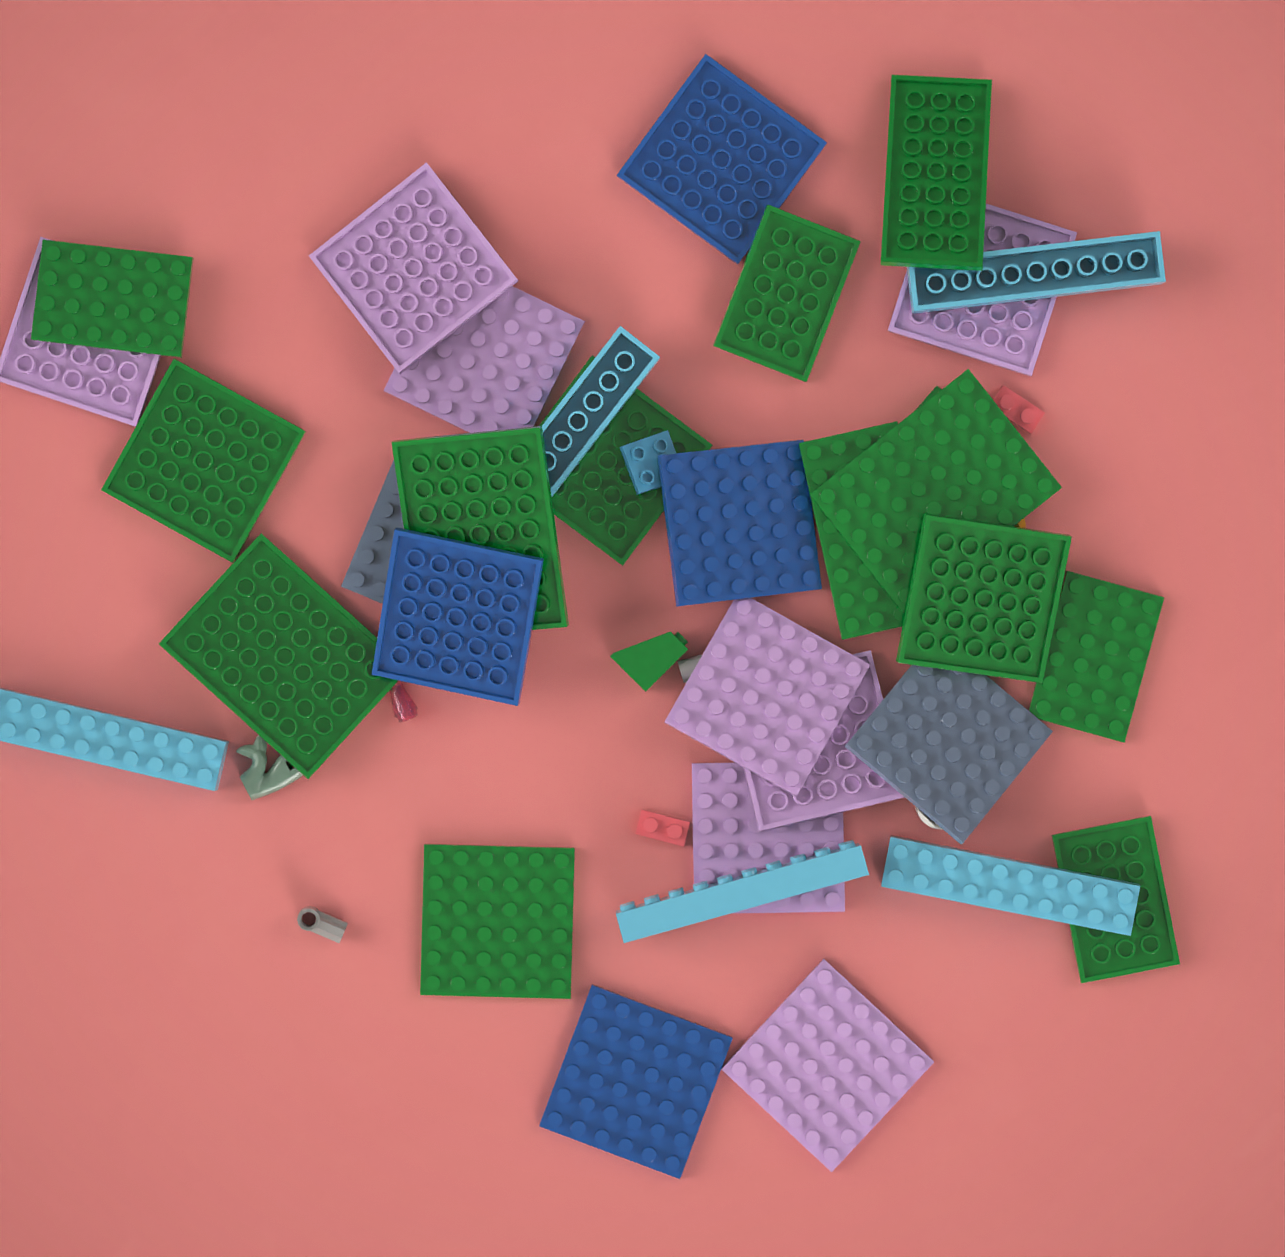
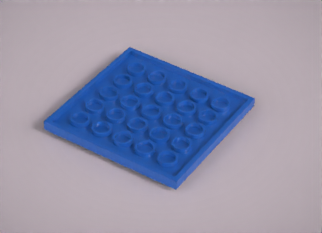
(721, 158)
(739, 523)
(457, 616)
(635, 1081)

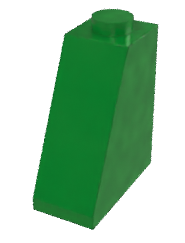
(651, 658)

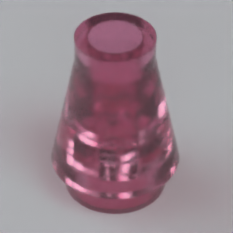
(403, 705)

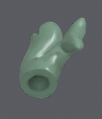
(256, 780)

